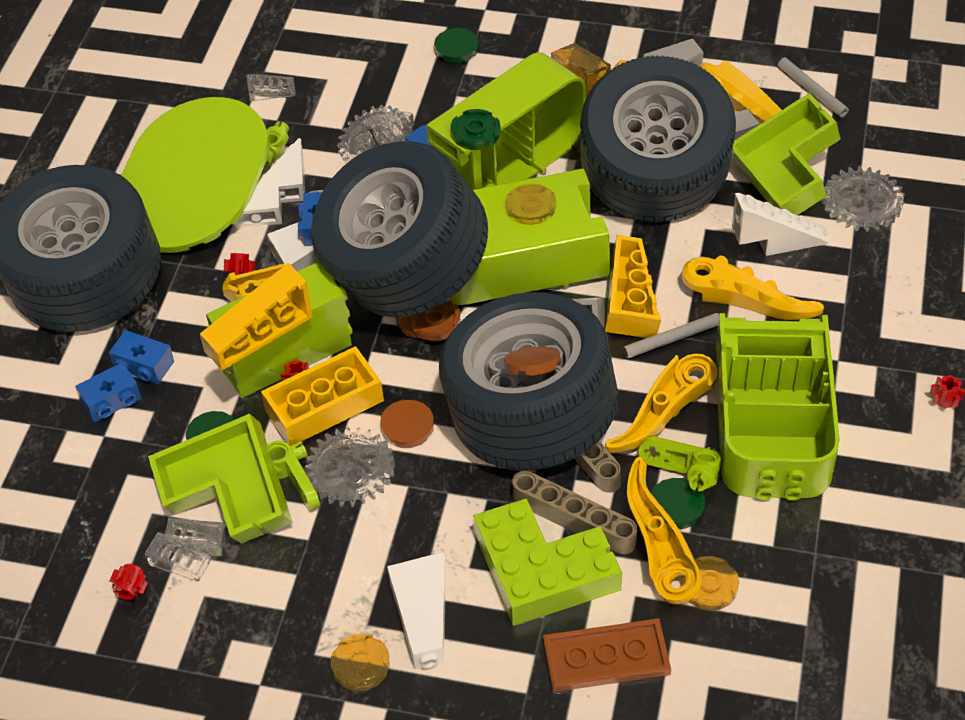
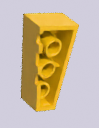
(630, 294)
(258, 318)

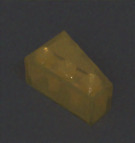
(582, 63)

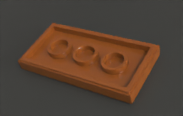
(606, 655)

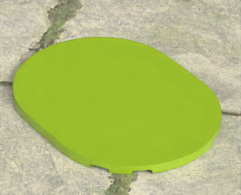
(198, 169)

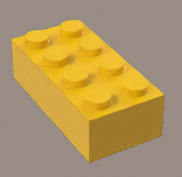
(322, 396)

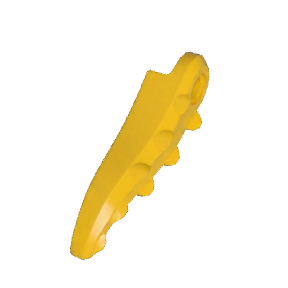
(743, 91)
(741, 288)
(666, 398)
(665, 545)

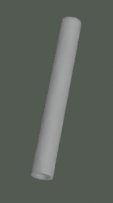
(813, 87)
(671, 336)

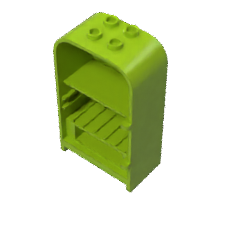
(538, 119)
(540, 255)
(776, 407)

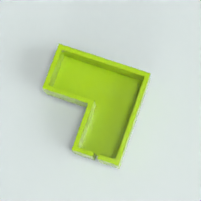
(777, 154)
(228, 465)
(539, 575)

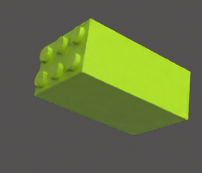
(309, 342)

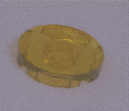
(530, 203)
(718, 584)
(360, 662)

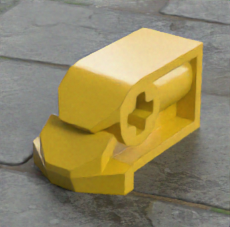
(243, 284)

